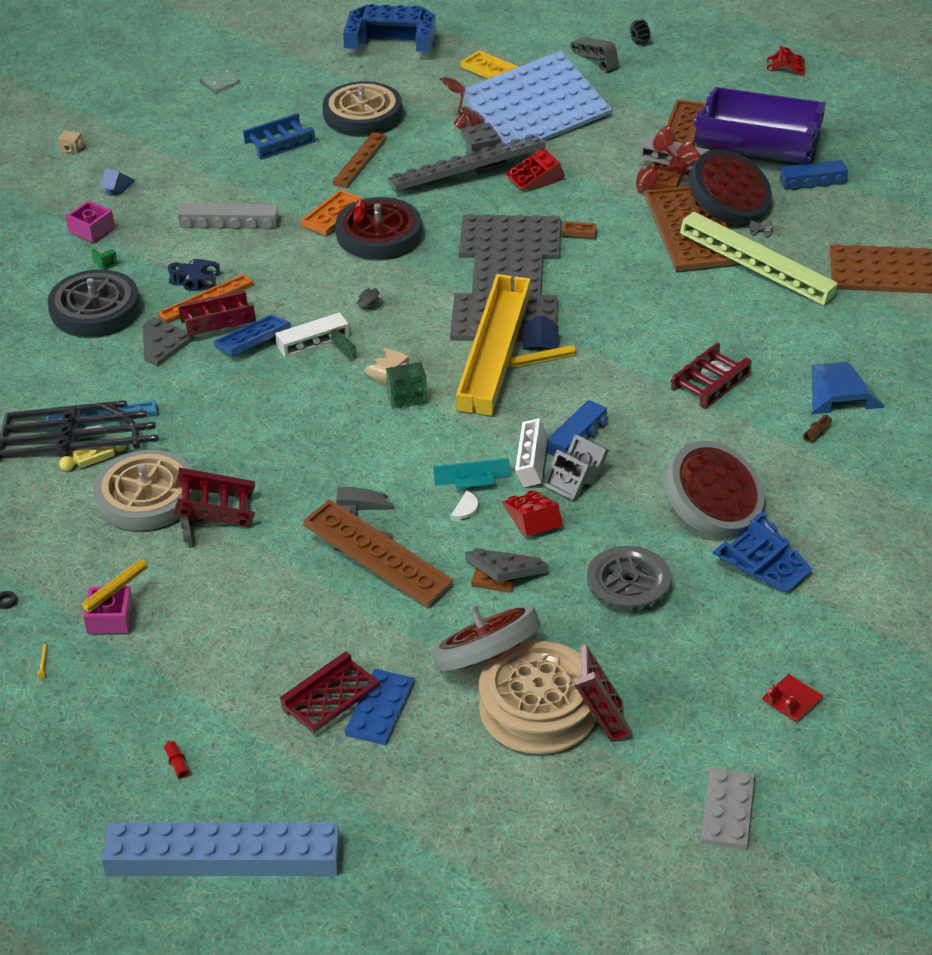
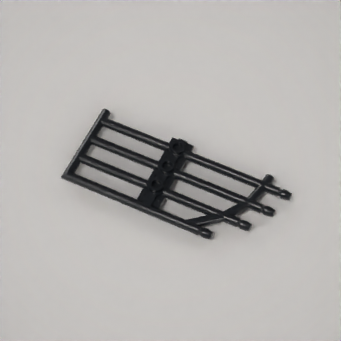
(69, 429)

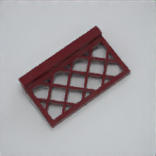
(319, 683)
(601, 697)

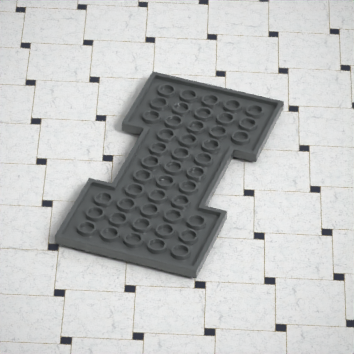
(510, 248)

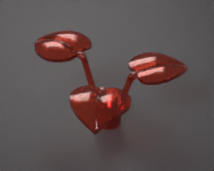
(467, 114)
(685, 155)

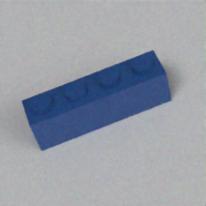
(813, 175)
(583, 422)

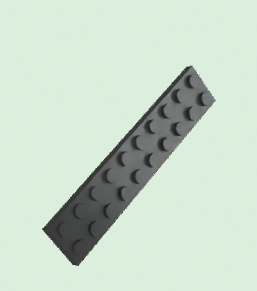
(463, 163)

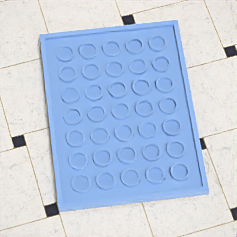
(537, 99)

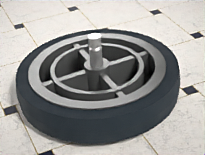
(94, 302)

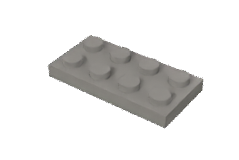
(727, 808)

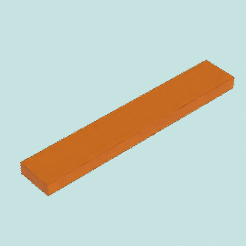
(236, 284)

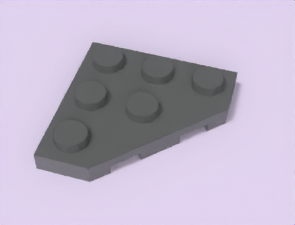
(162, 341)
(505, 565)

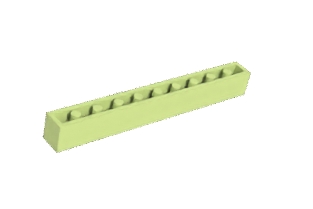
(759, 258)

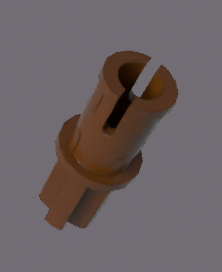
(817, 428)

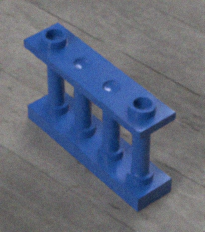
(282, 144)

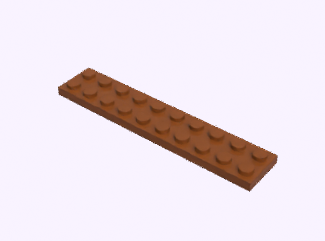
(682, 124)

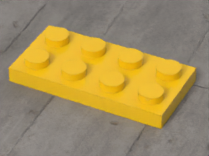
(486, 65)

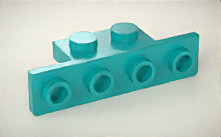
(472, 473)

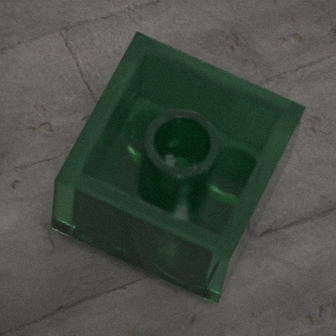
(406, 385)

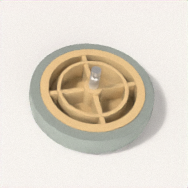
(140, 489)

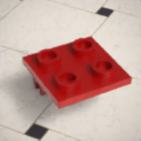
(787, 58)
(792, 697)

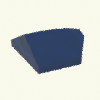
(540, 334)

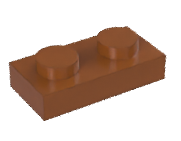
(579, 229)
(483, 581)

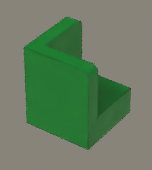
(105, 260)

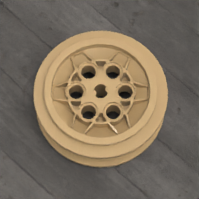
(532, 698)

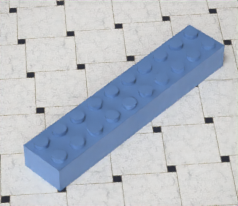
(221, 849)

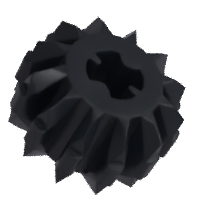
(640, 32)

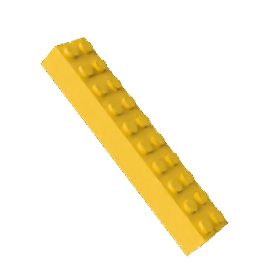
(493, 345)

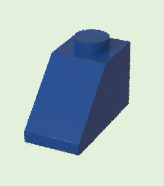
(115, 181)

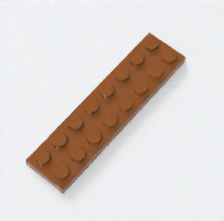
(378, 553)

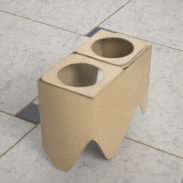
(392, 359)

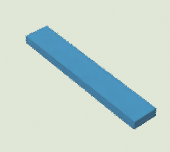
(149, 406)

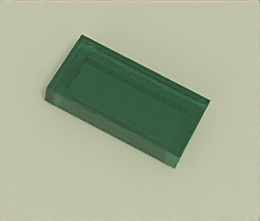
(344, 345)

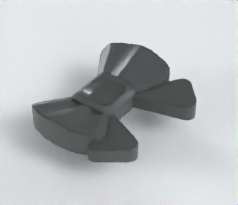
(765, 227)

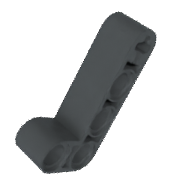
(597, 48)

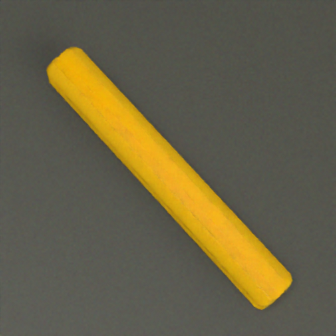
(542, 356)
(114, 585)

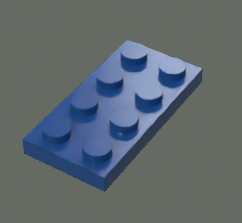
(251, 335)
(379, 711)

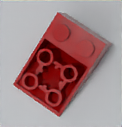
(536, 171)
(533, 512)

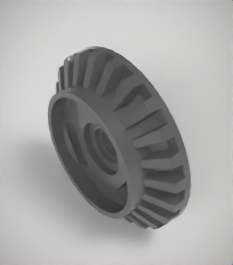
(631, 562)

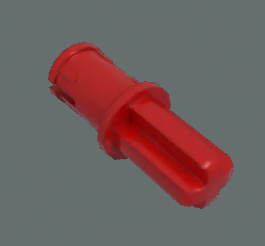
(359, 210)
(176, 759)

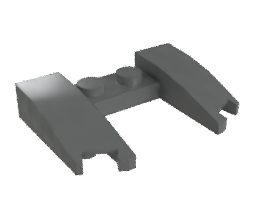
(362, 499)

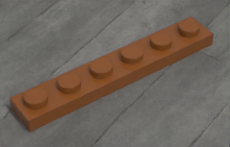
(359, 160)

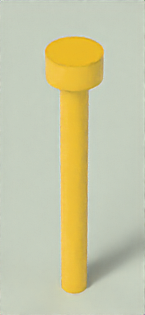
(41, 674)

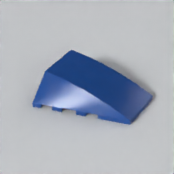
(839, 383)
(765, 555)

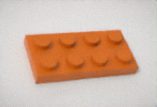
(323, 217)

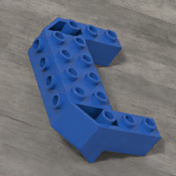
(390, 23)

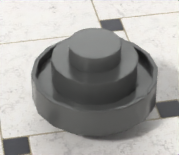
(368, 298)

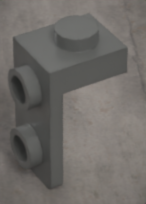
(189, 521)

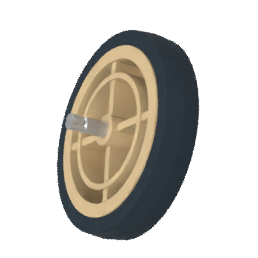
(362, 108)

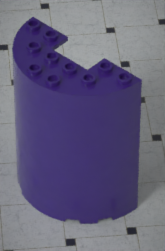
(760, 125)

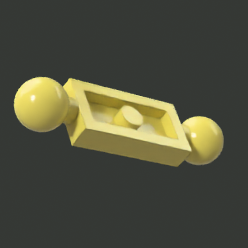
(89, 456)

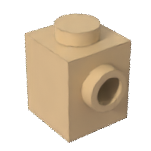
(70, 142)

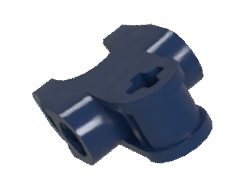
(194, 274)

